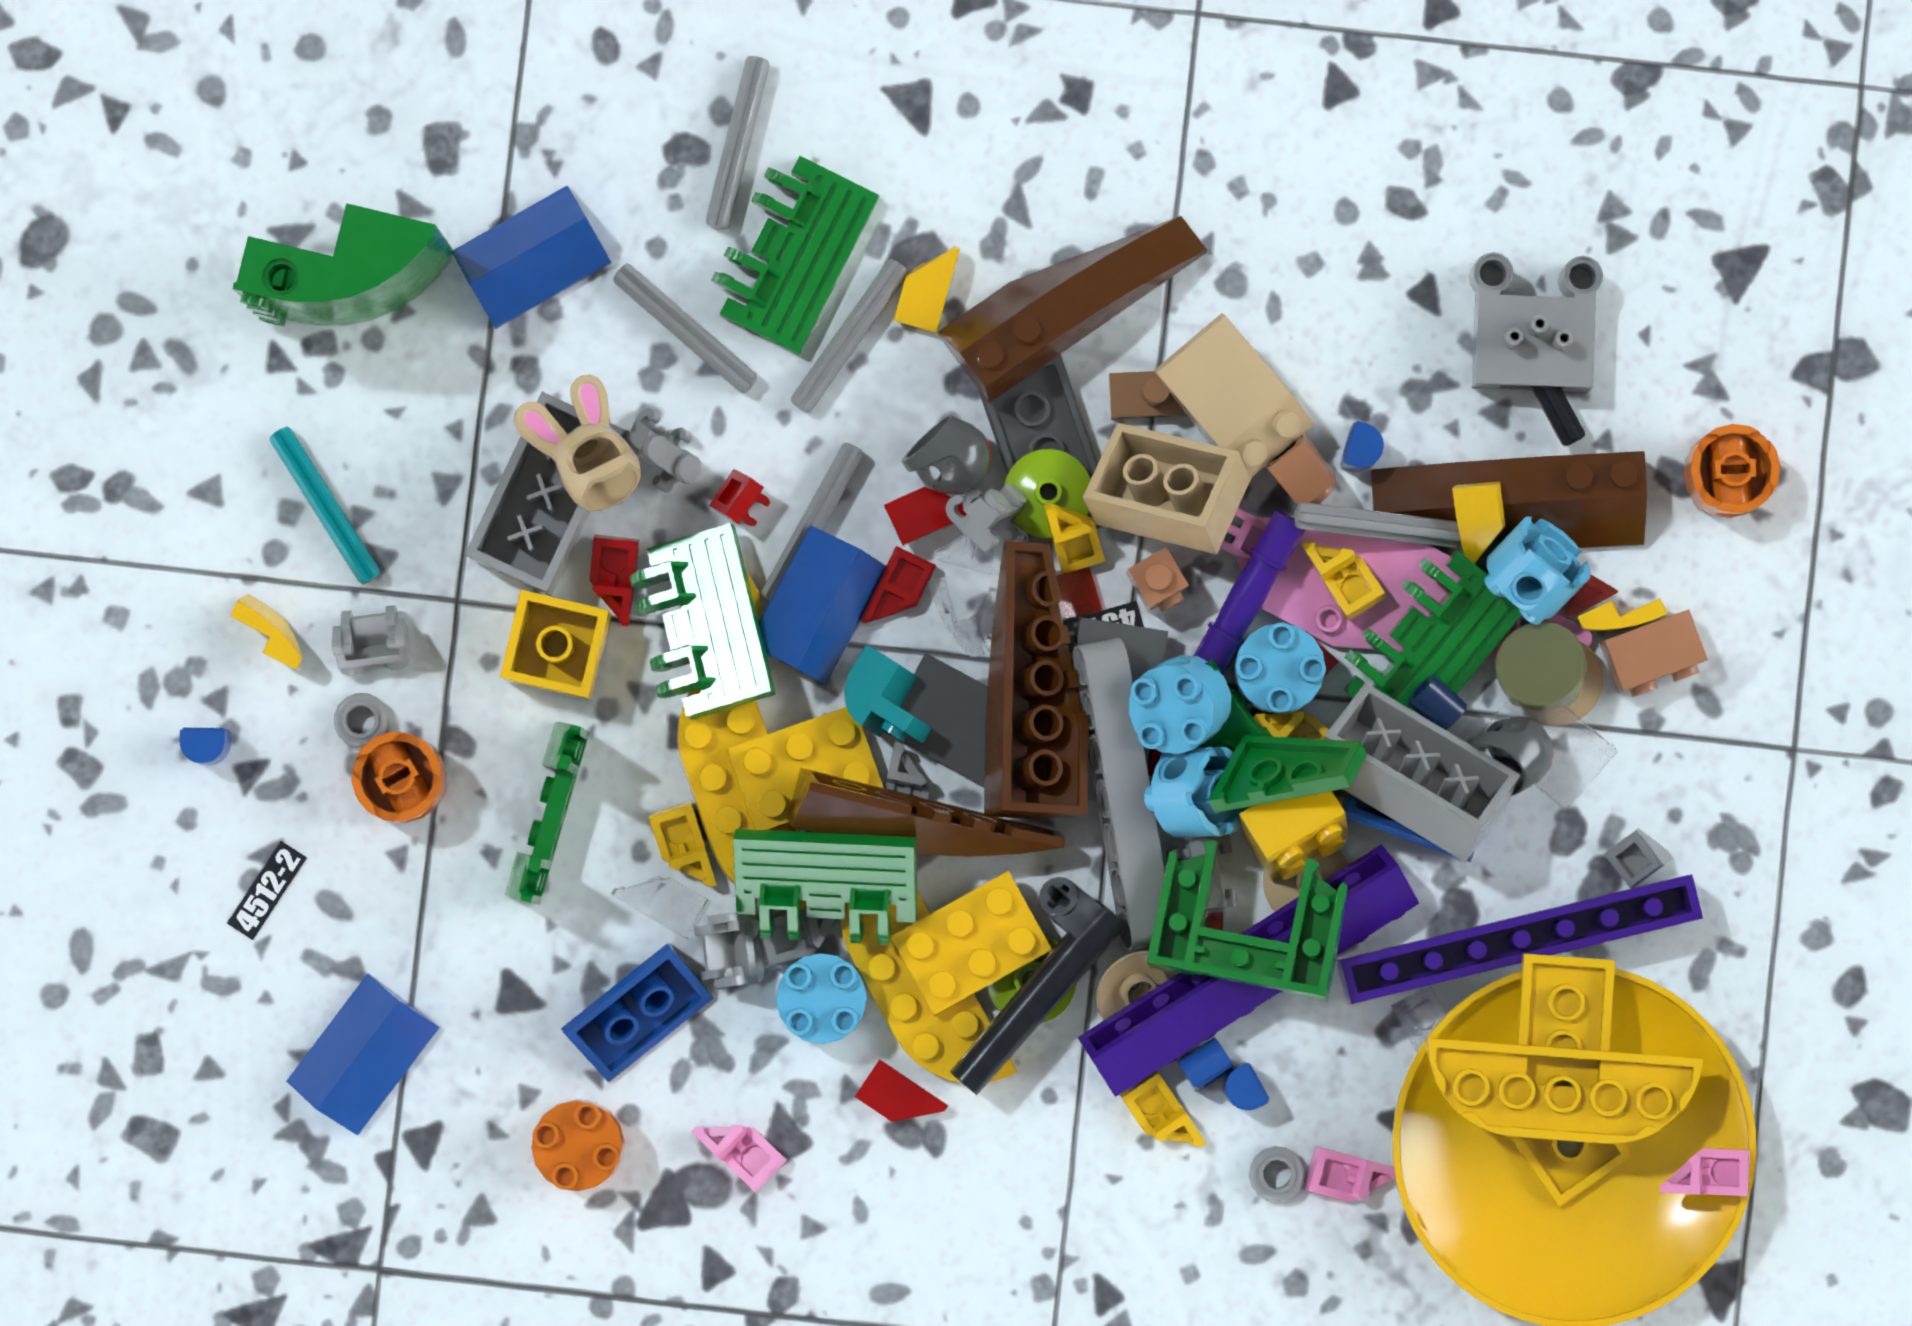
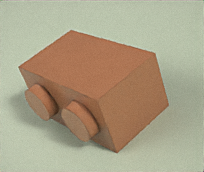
(1654, 652)

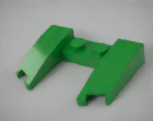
(565, 755)
(1187, 947)

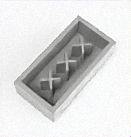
(530, 515)
(1423, 773)

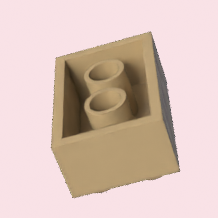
(1167, 488)

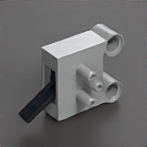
(1537, 340)

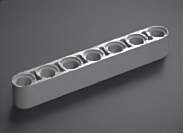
(1120, 786)

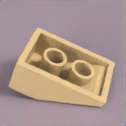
(1234, 395)

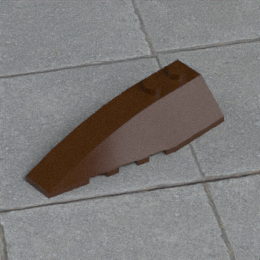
(1061, 304)
(1587, 496)
(1033, 703)
(851, 807)

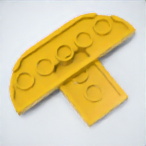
(750, 776)
(936, 965)
(1560, 1072)

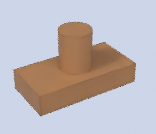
(1141, 396)

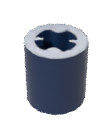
(1437, 702)

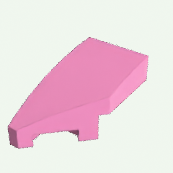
(743, 1152)
(1712, 1173)
(1345, 1175)

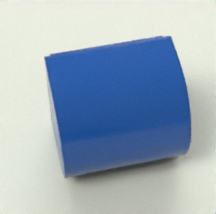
(1362, 447)
(205, 745)
(1205, 1064)
(1244, 1088)

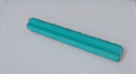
(324, 505)

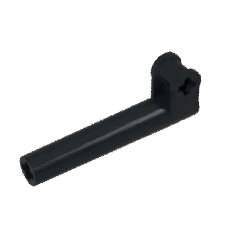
(1089, 932)

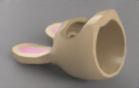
(593, 458)

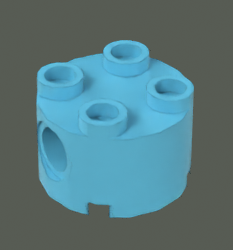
(1536, 569)
(1279, 668)
(1179, 704)
(1182, 792)
(821, 998)

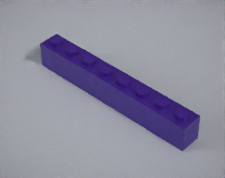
(1505, 940)
(1196, 1007)

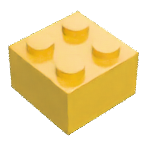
(556, 645)
(1294, 830)

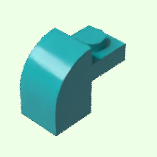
(875, 695)

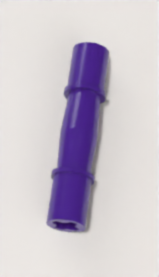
(1250, 590)

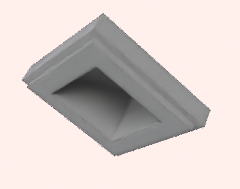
(1637, 857)

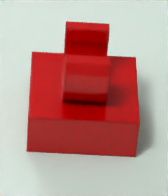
(737, 497)

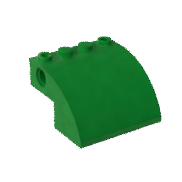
(374, 270)

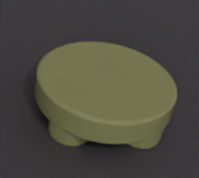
(1541, 666)

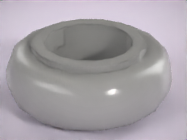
(342, 714)
(1257, 1179)

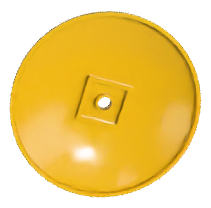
(1584, 1231)

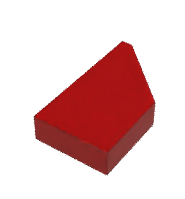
(899, 585)
(897, 1095)

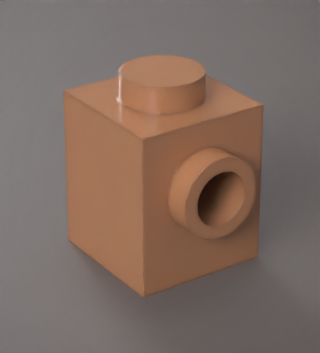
(1303, 472)
(1158, 581)

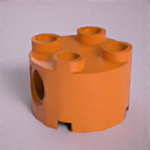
(1731, 471)
(399, 777)
(578, 1145)

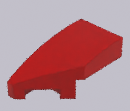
(919, 514)
(611, 566)

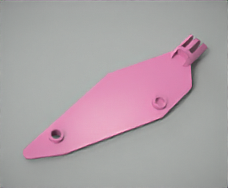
(1306, 602)

